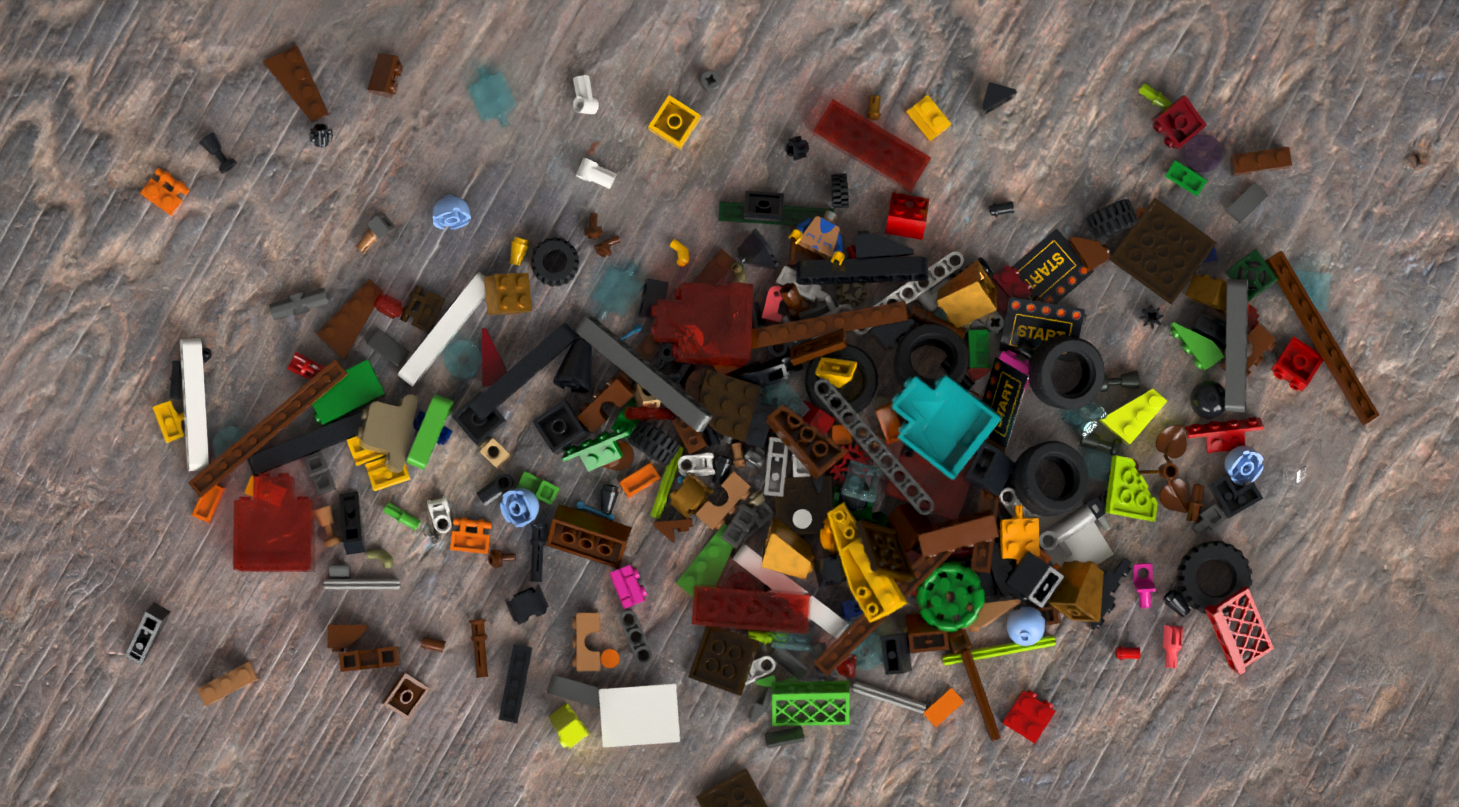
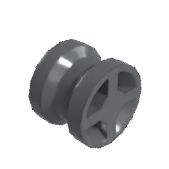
(710, 84)

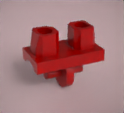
(304, 366)

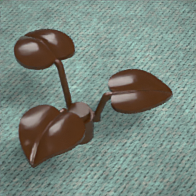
(1173, 444)

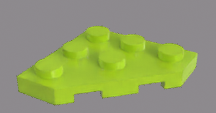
(1129, 492)

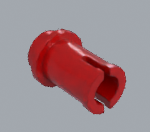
(1127, 652)

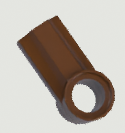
(793, 300)

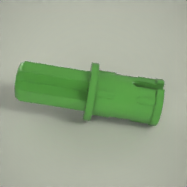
(402, 516)

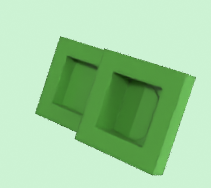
(543, 490)
(767, 681)

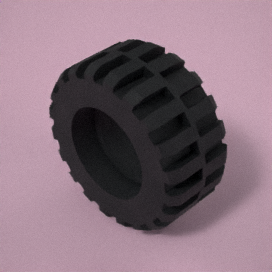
(1212, 551)

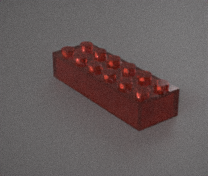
(871, 145)
(751, 608)

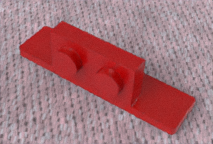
(1224, 435)

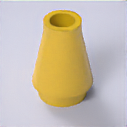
(518, 250)

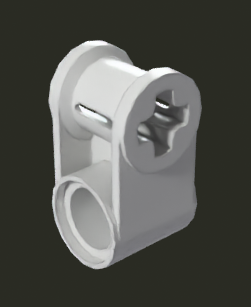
(698, 465)
(440, 512)
(757, 670)

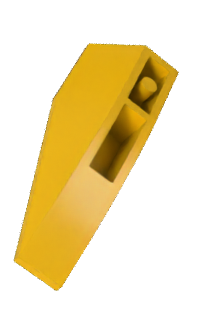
(873, 592)

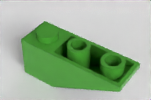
(1201, 348)

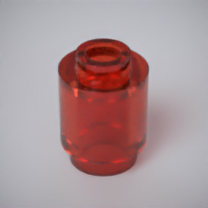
(388, 306)

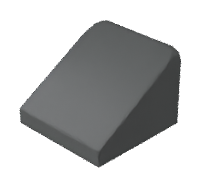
(381, 225)
(339, 571)

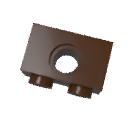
(690, 437)

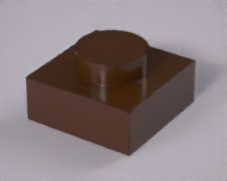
(959, 641)

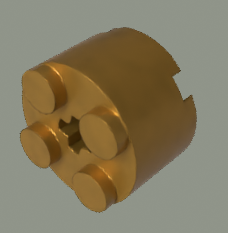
(690, 496)

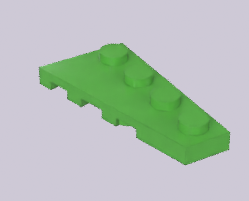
(708, 564)

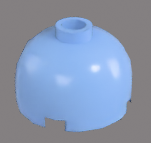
(450, 212)
(1243, 464)
(519, 506)
(1025, 626)

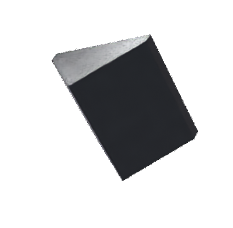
(996, 96)
(763, 206)

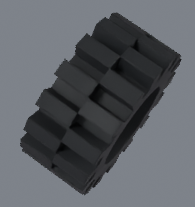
(839, 190)

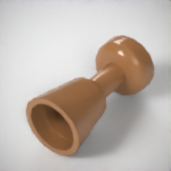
(325, 519)

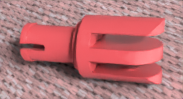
(1172, 644)

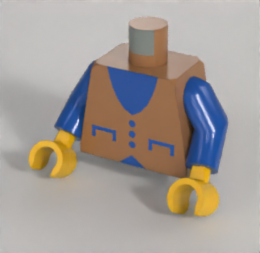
(820, 236)

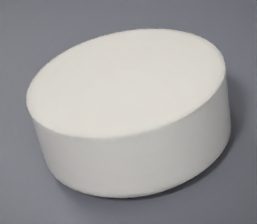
(802, 518)

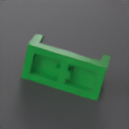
(1186, 178)
(978, 349)

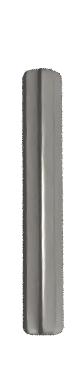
(361, 584)
(888, 697)

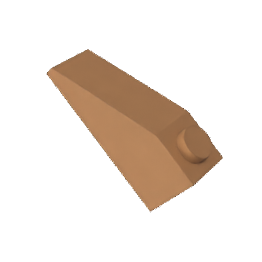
(990, 613)

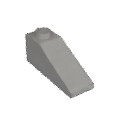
(776, 467)

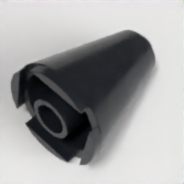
(576, 368)

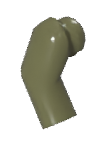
(738, 272)
(382, 555)

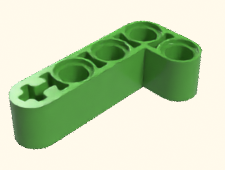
(430, 431)

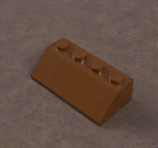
(588, 536)

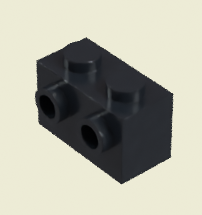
(896, 653)

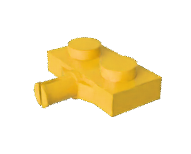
(169, 421)

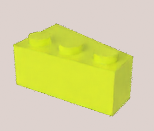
(1133, 417)
(568, 726)

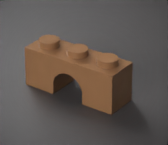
(714, 515)
(585, 624)
(228, 683)

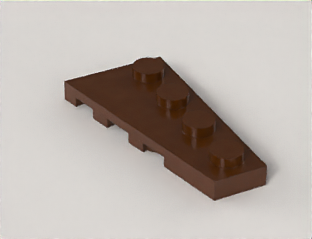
(296, 78)
(348, 322)

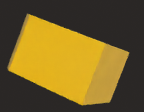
(836, 371)

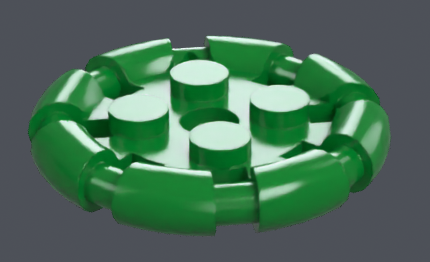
(962, 597)

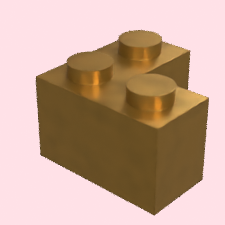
(1208, 292)

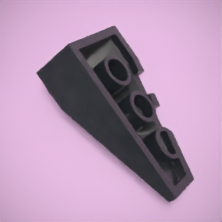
(757, 252)

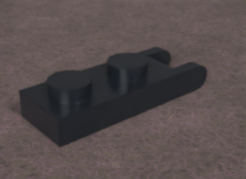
(759, 428)

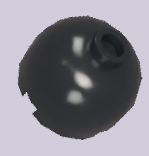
(1208, 399)

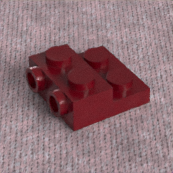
(1178, 123)
(1008, 286)

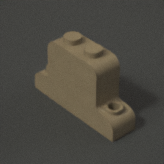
(388, 430)

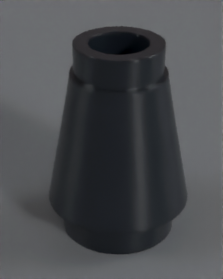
(722, 467)
(608, 497)
(1175, 601)

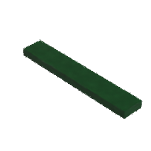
(790, 215)

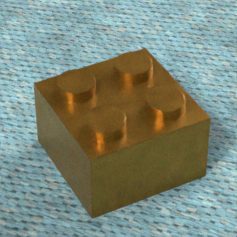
(508, 294)

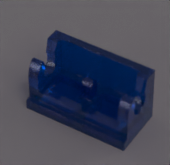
(849, 609)

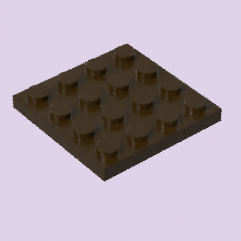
(1162, 251)

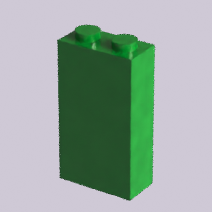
(351, 393)

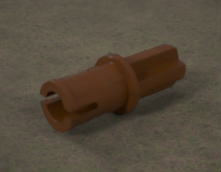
(1195, 503)

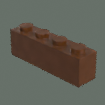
(957, 533)

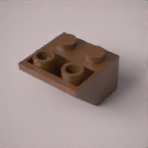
(385, 74)
(923, 636)

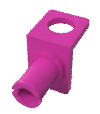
(1144, 585)

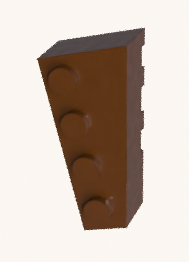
(808, 445)

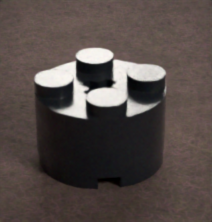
(829, 570)
(527, 604)

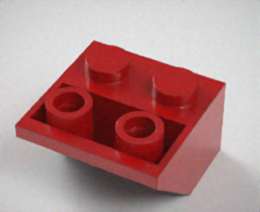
(907, 216)

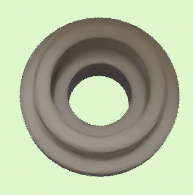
(756, 498)

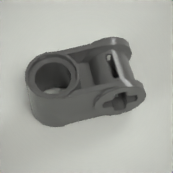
(987, 322)

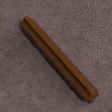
(980, 695)

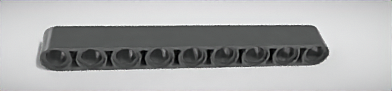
(643, 372)
(869, 438)

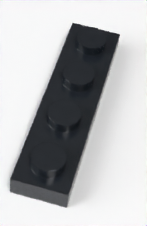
(515, 683)

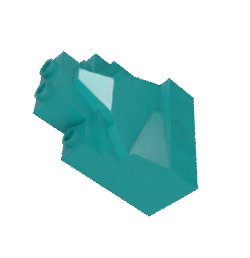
(943, 422)

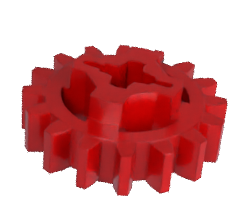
(836, 469)

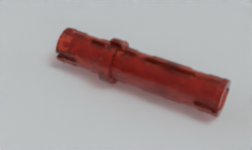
(644, 413)

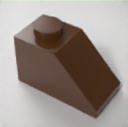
(1090, 252)
(344, 636)

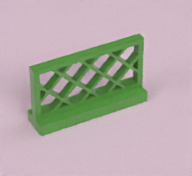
(810, 692)

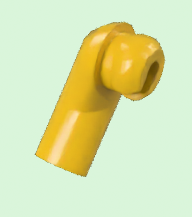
(683, 252)

